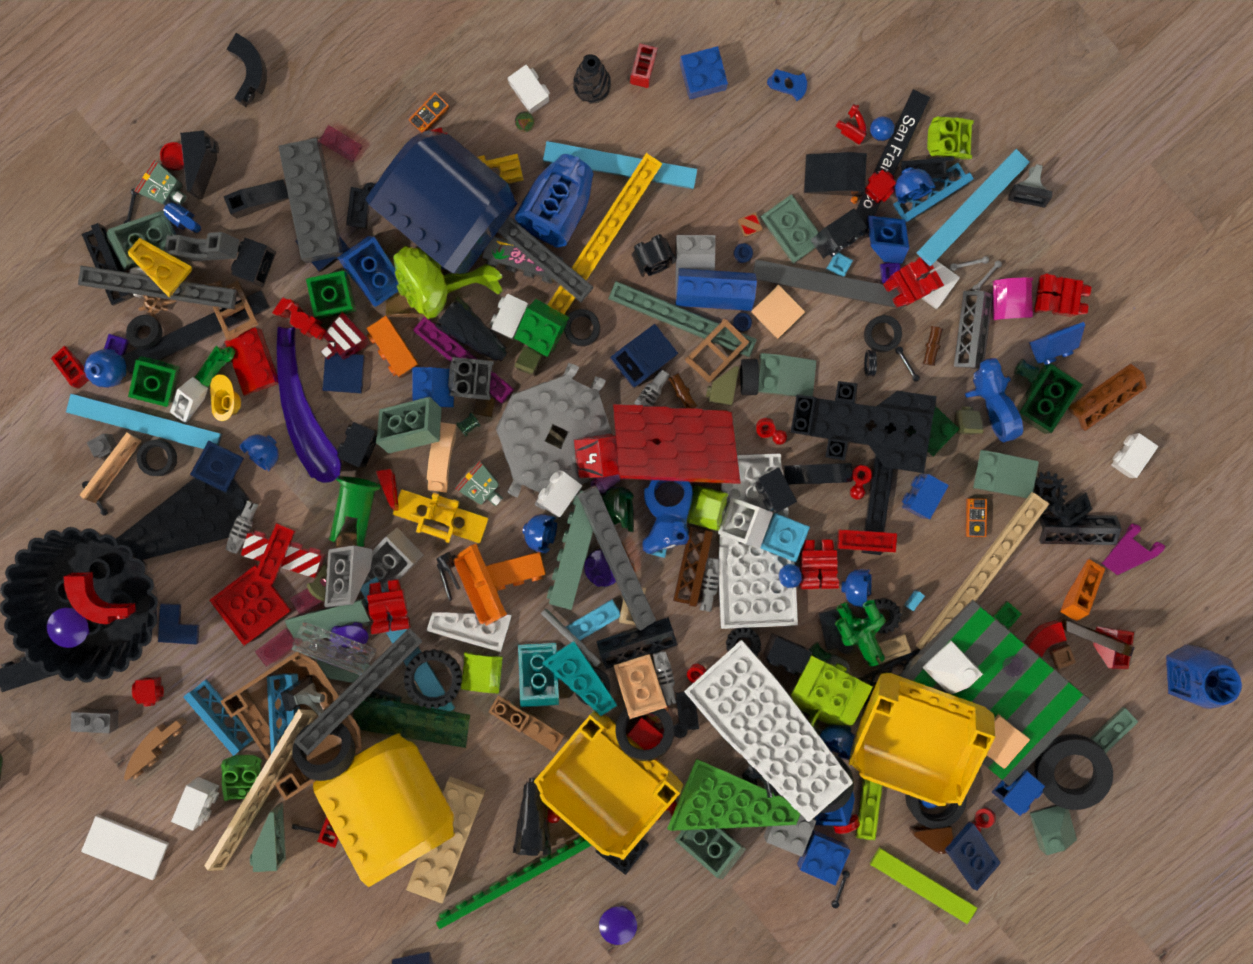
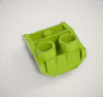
(950, 137)
(707, 507)
(481, 673)

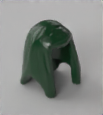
(620, 506)

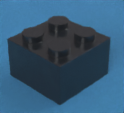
(839, 234)
(253, 262)
(358, 444)
(775, 490)
(787, 653)

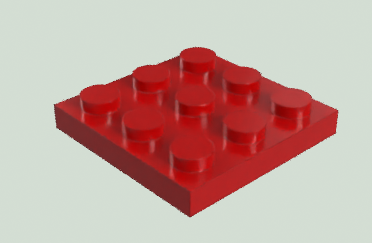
(249, 606)

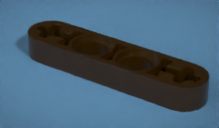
(1097, 637)

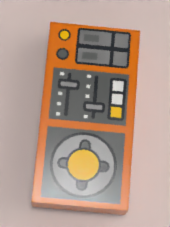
(429, 113)
(976, 517)

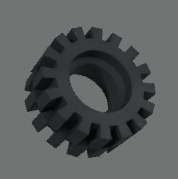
(894, 611)
(744, 632)

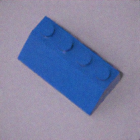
(716, 289)

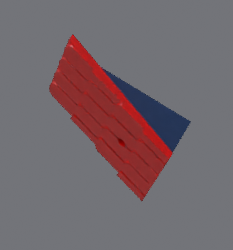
(676, 444)

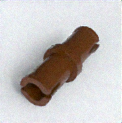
(932, 346)
(682, 392)

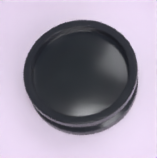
(870, 363)

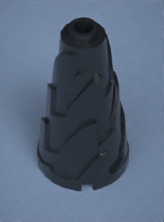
(591, 80)
(469, 329)
(533, 824)

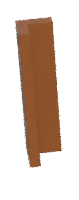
(1108, 394)

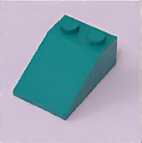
(536, 681)

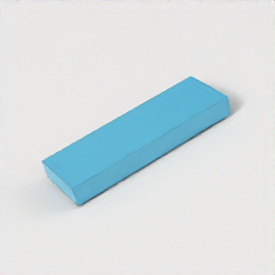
(594, 620)

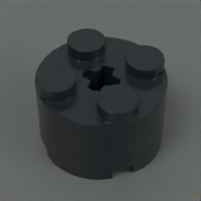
(653, 256)

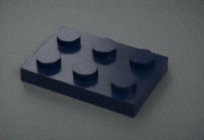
(972, 856)

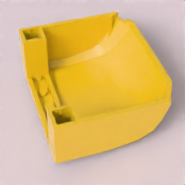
(921, 740)
(605, 790)
(386, 809)

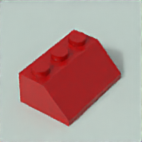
(252, 361)

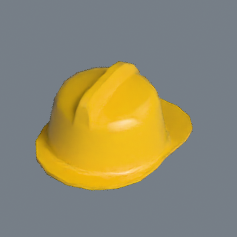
(224, 399)

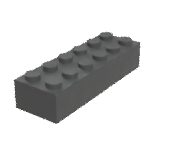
(311, 200)

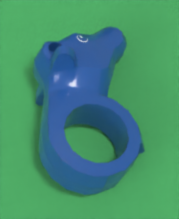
(1001, 410)
(671, 522)

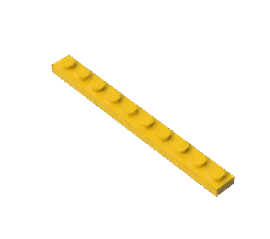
(609, 227)

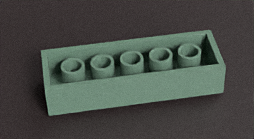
(571, 558)

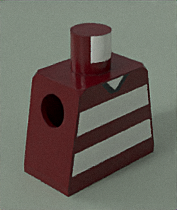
(343, 338)

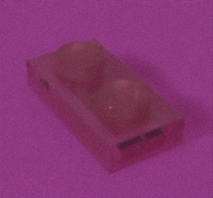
(340, 143)
(305, 600)
(275, 647)

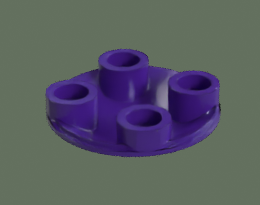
(598, 570)
(67, 627)
(354, 632)
(618, 925)

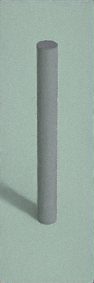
(570, 637)

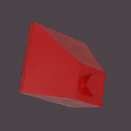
(1112, 658)

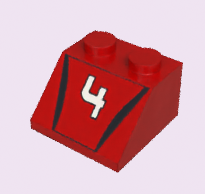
(597, 456)

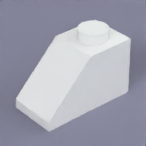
(188, 399)

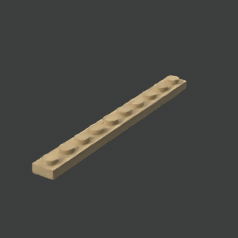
(989, 564)
(258, 792)

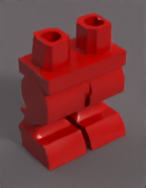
(909, 287)
(1067, 297)
(299, 319)
(817, 561)
(387, 602)

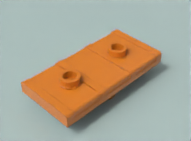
(479, 585)

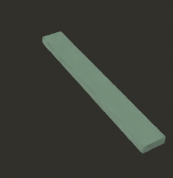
(677, 317)

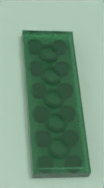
(413, 721)

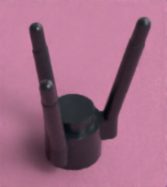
(446, 563)

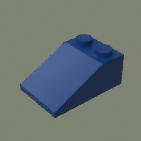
(370, 270)
(1057, 343)

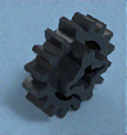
(1056, 484)

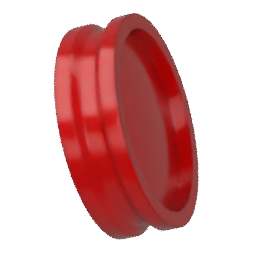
(172, 156)
(853, 825)

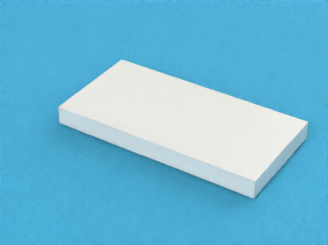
(125, 847)

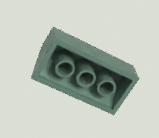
(331, 617)

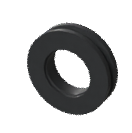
(1081, 797)

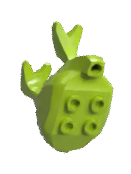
(426, 287)

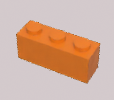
(392, 347)
(517, 570)

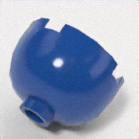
(913, 184)
(105, 368)
(261, 450)
(540, 532)
(857, 586)
(838, 739)

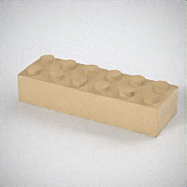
(436, 868)

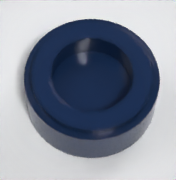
(743, 253)
(742, 322)

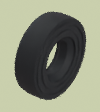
(154, 336)

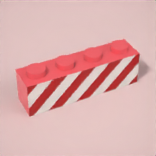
(296, 560)

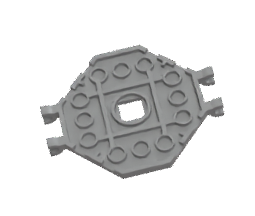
(530, 418)

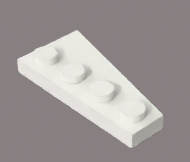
(468, 629)

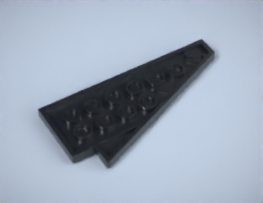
(187, 520)

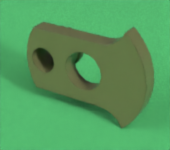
(316, 587)

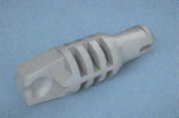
(652, 390)
(241, 527)
(709, 583)
(665, 676)

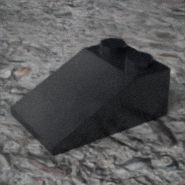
(199, 160)
(835, 173)

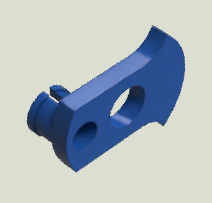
(799, 83)

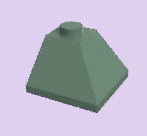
(1053, 829)

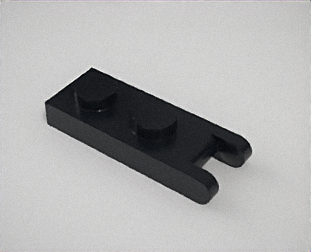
(933, 166)

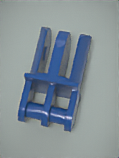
(181, 217)

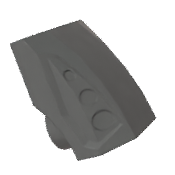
(470, 378)

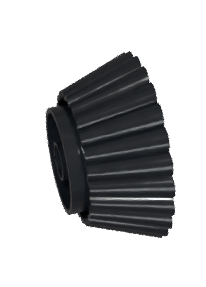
(38, 590)

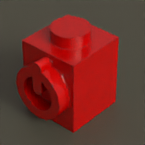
(880, 186)
(147, 691)

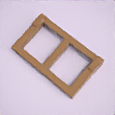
(229, 335)
(707, 341)

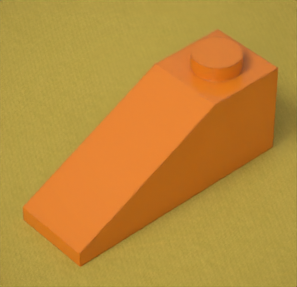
(1083, 591)

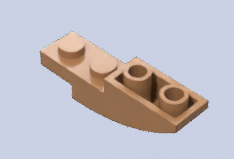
(527, 722)
(150, 748)

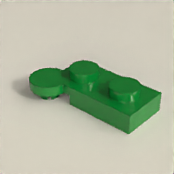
(213, 364)

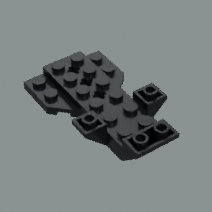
(846, 423)

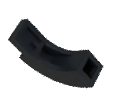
(255, 69)
(818, 473)

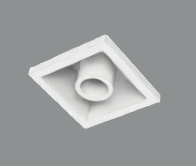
(952, 669)

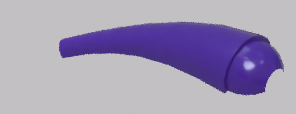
(305, 432)

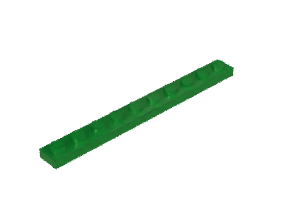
(512, 881)

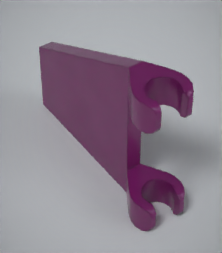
(1130, 553)

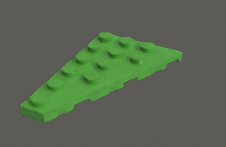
(725, 801)

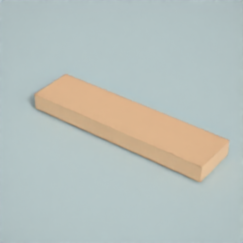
(110, 468)

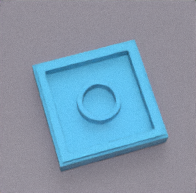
(784, 537)

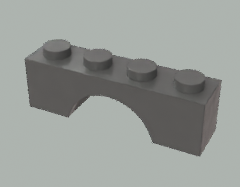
(215, 247)

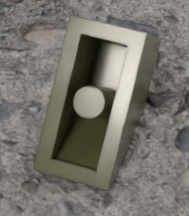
(528, 361)
(723, 388)
(968, 421)

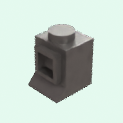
(102, 445)

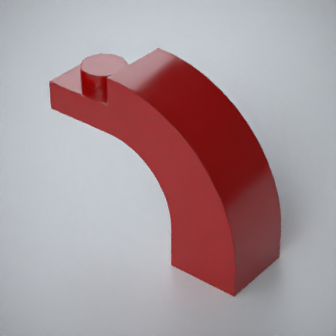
(87, 603)
(1045, 636)

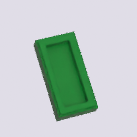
(1007, 614)

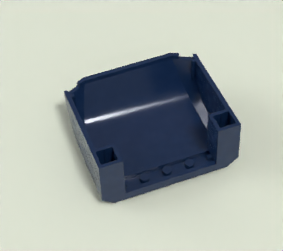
(443, 199)

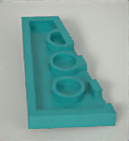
(576, 671)

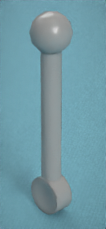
(997, 264)
(953, 267)

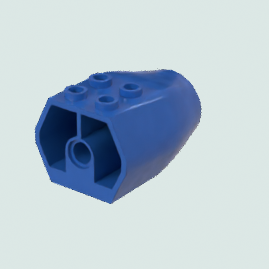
(557, 200)
(1202, 677)

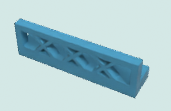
(939, 196)
(286, 681)
(213, 721)

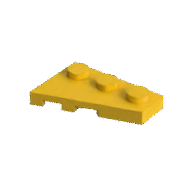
(159, 266)

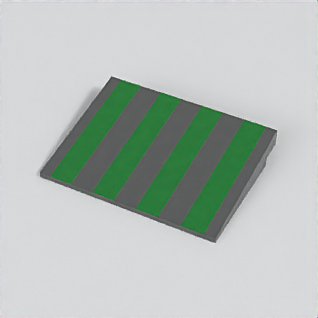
(1035, 702)

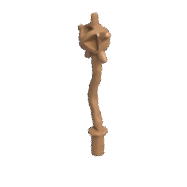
(154, 305)

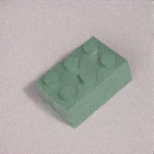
(409, 425)

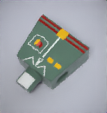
(160, 185)
(480, 485)

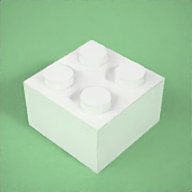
(195, 803)

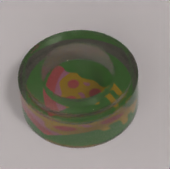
(524, 121)

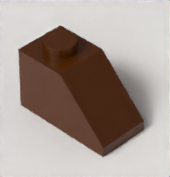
(935, 839)

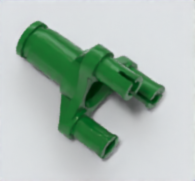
(862, 631)

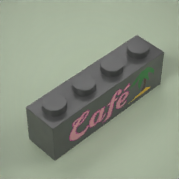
(505, 254)

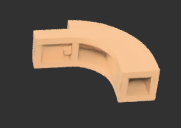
(440, 458)

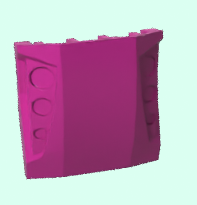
(1012, 298)

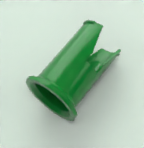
(354, 501)

